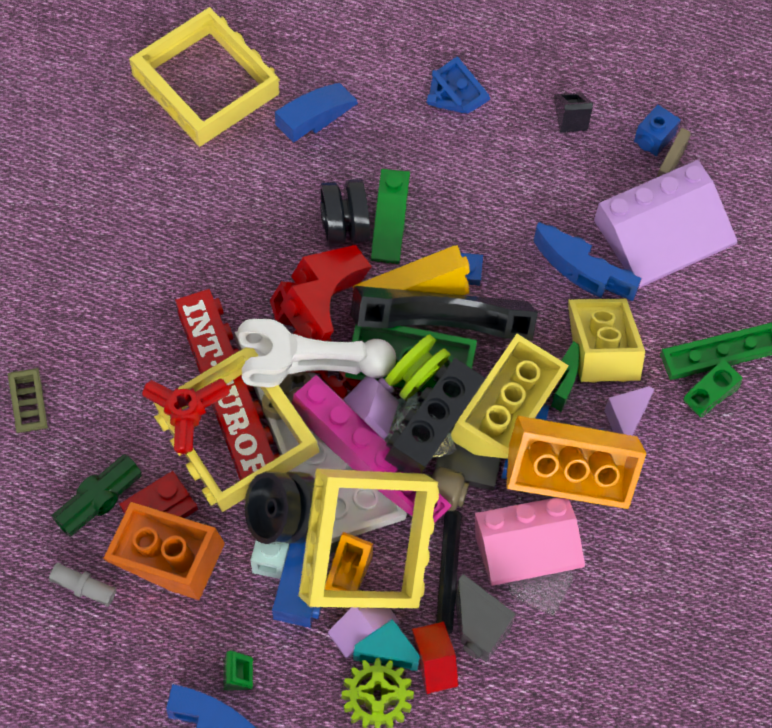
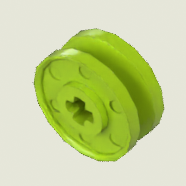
(417, 367)

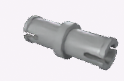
(82, 584)

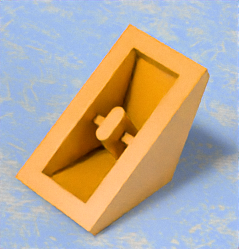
(349, 564)

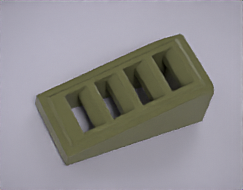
(21, 377)

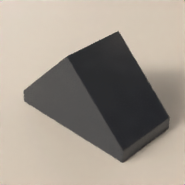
(573, 112)

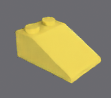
(606, 339)

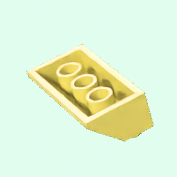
(514, 387)

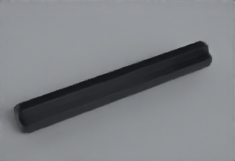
(449, 569)

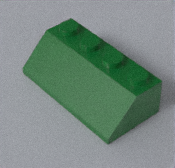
(405, 338)

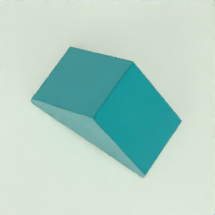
(387, 644)

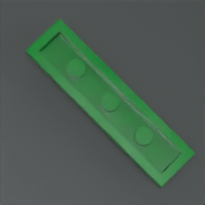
(709, 352)

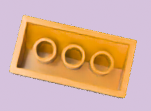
(574, 462)

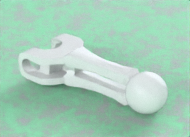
(292, 354)

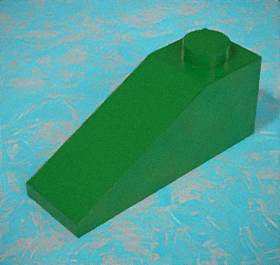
(390, 216)

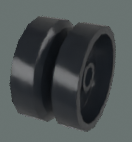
(339, 212)
(279, 507)

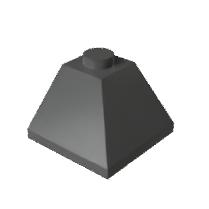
(481, 619)

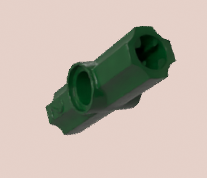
(97, 495)

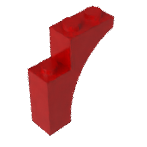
(316, 281)

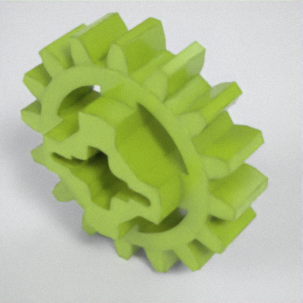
(390, 694)

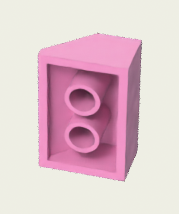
(529, 540)

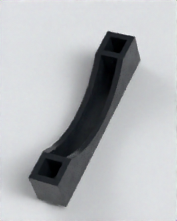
(398, 307)

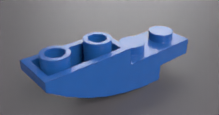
(573, 260)

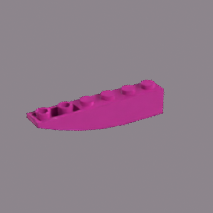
(352, 439)

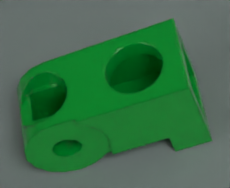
(713, 388)

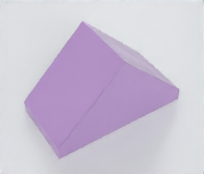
(627, 410)
(357, 625)

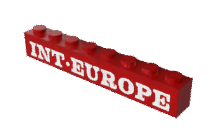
(237, 412)

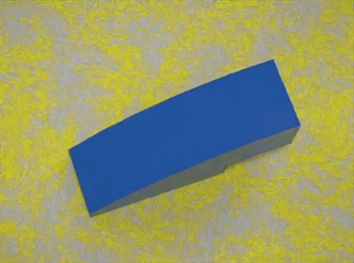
(314, 110)
(202, 709)

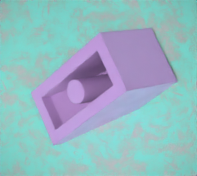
(374, 404)

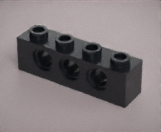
(462, 385)

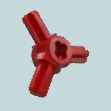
(188, 419)

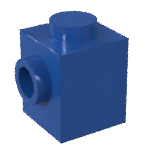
(656, 130)

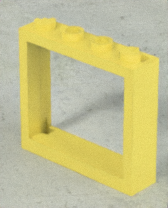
(181, 38)
(228, 371)
(320, 533)

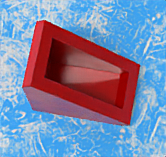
(436, 657)

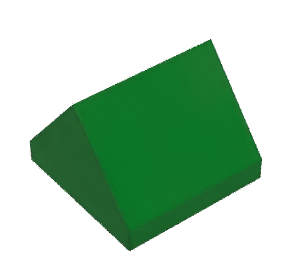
(237, 671)

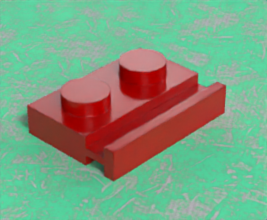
(164, 495)

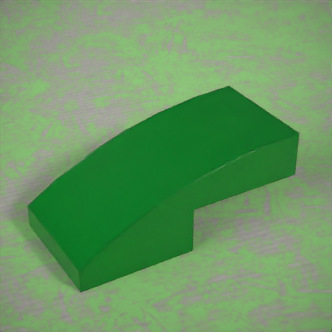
(562, 394)

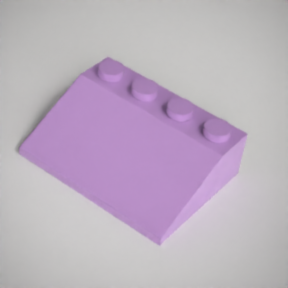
(666, 223)

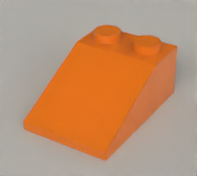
(166, 549)

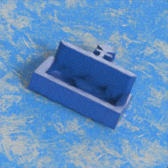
(456, 88)

